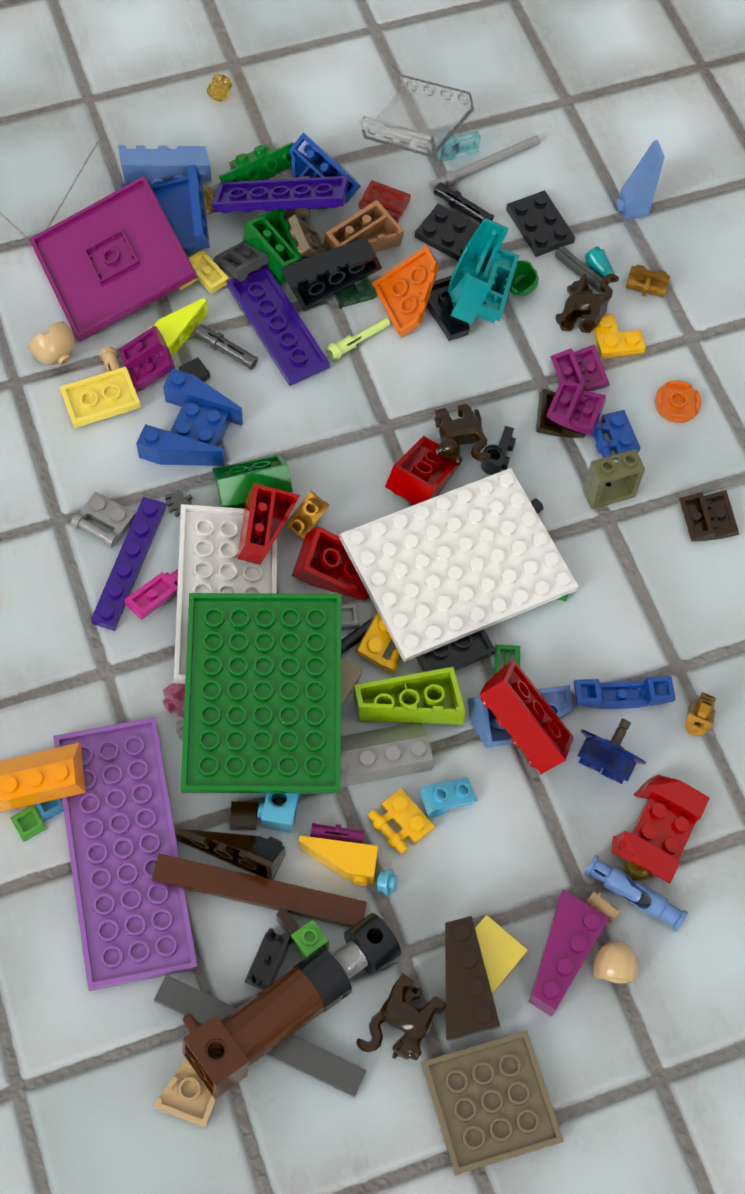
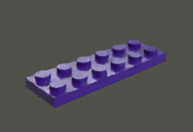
(281, 194)
(278, 325)

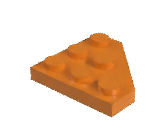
(407, 290)

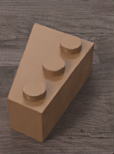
(369, 222)

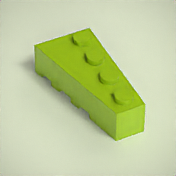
(412, 698)

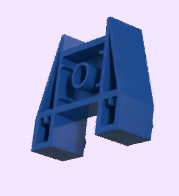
(197, 428)

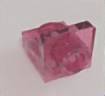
(172, 695)

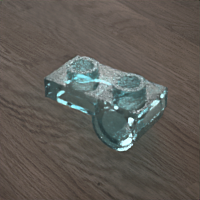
(459, 146)

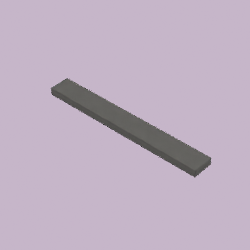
(291, 1052)

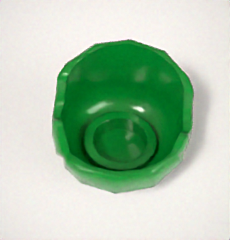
(524, 279)

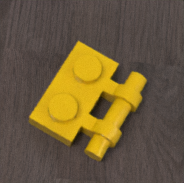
(406, 816)

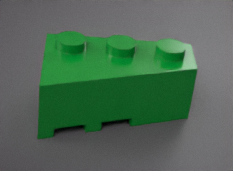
(272, 235)

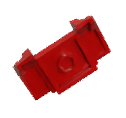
(662, 826)

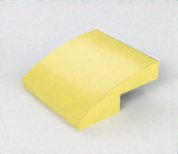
(499, 951)

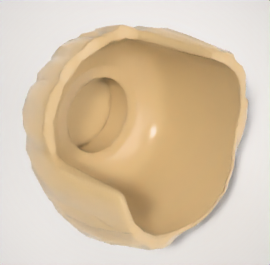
(615, 963)

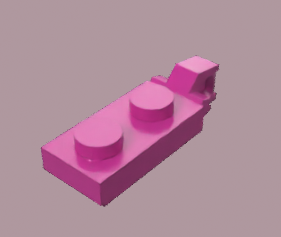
(153, 594)

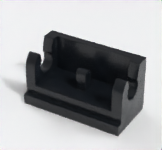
(268, 959)

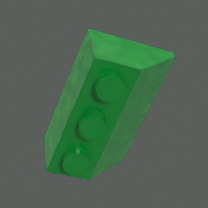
(237, 479)

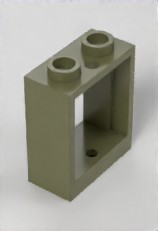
(613, 481)

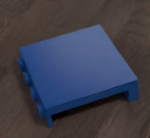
(185, 209)

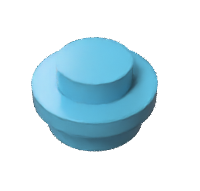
(387, 882)

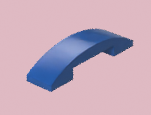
(624, 694)

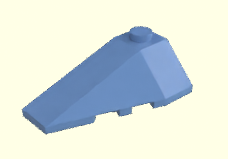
(639, 189)
(494, 735)

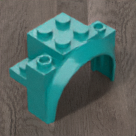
(476, 287)

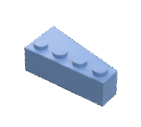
(162, 163)

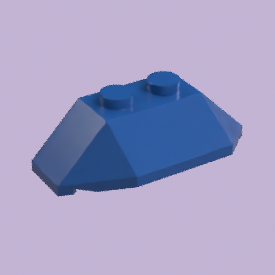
(315, 162)

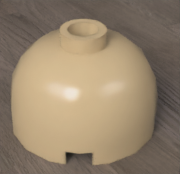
(54, 345)

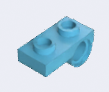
(447, 795)

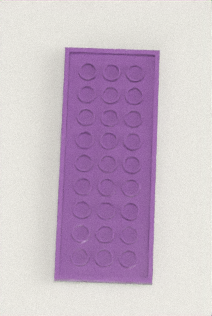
(114, 838)

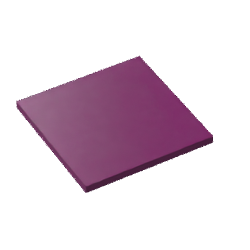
(112, 258)

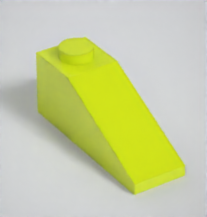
(181, 324)

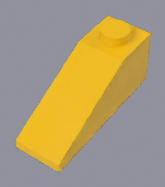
(349, 860)

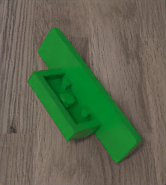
(258, 164)

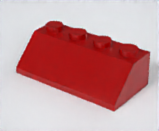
(527, 717)

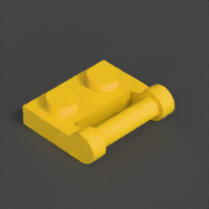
(374, 645)

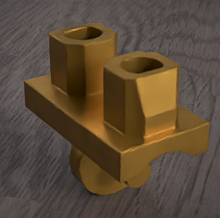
(648, 281)
(307, 514)
(700, 715)

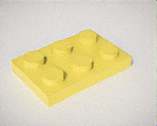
(100, 397)

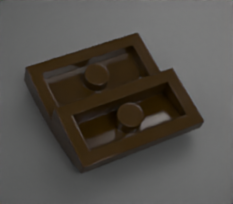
(547, 426)
(709, 516)

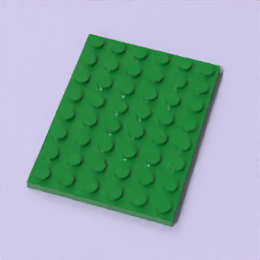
(262, 694)

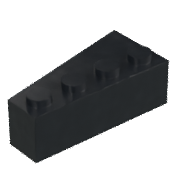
(330, 272)

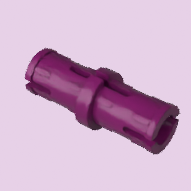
(319, 831)

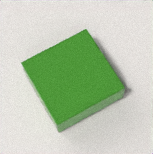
(28, 823)

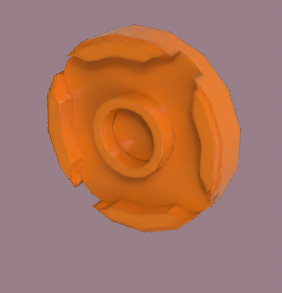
(677, 401)

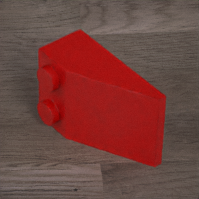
(420, 472)
(327, 565)

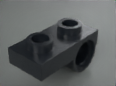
(499, 453)

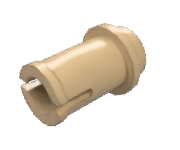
(109, 357)
(603, 906)

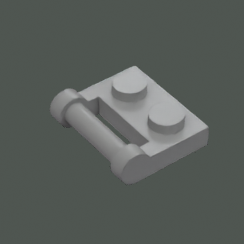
(108, 514)

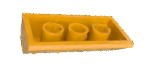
(41, 777)

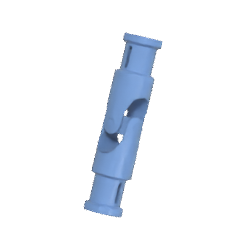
(623, 885)

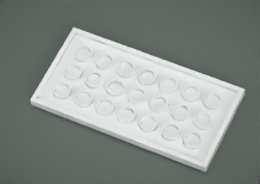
(210, 565)

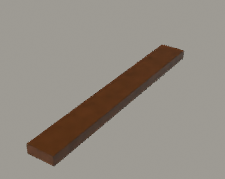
(258, 891)

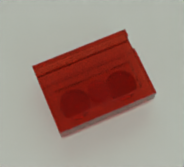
(391, 199)

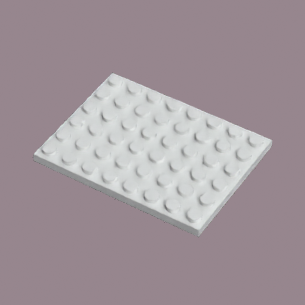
(457, 563)

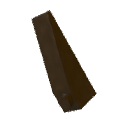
(246, 852)

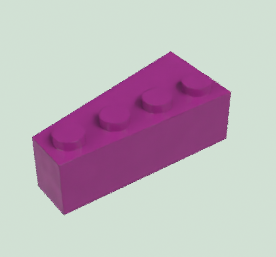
(568, 943)

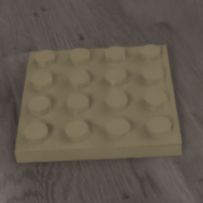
(491, 1102)

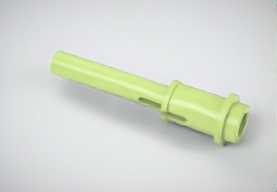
(341, 347)

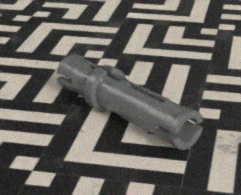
(218, 342)

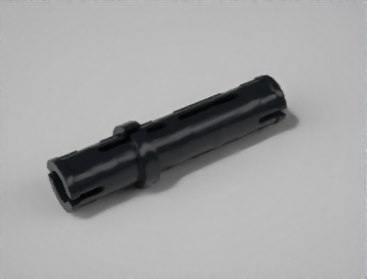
(456, 200)

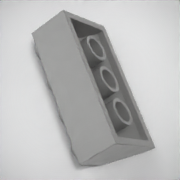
(385, 754)

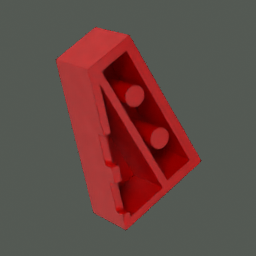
(262, 520)

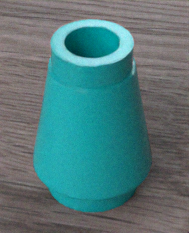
(598, 261)

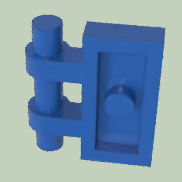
(619, 432)

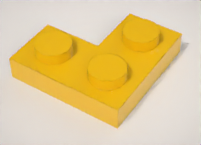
(615, 343)

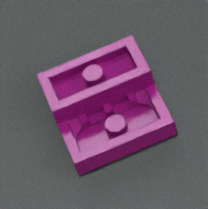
(147, 358)
(581, 367)
(576, 408)

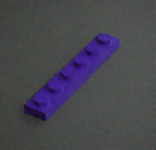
(128, 563)

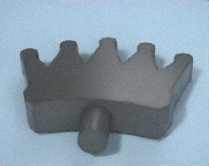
(176, 499)

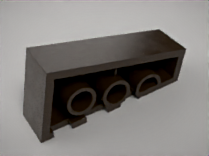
(468, 991)

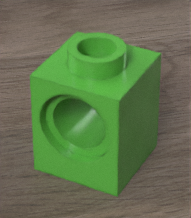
(309, 939)

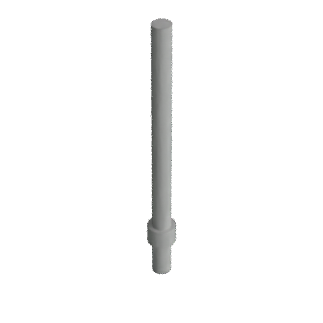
(450, 177)

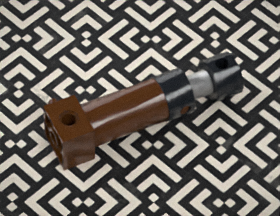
(285, 1006)

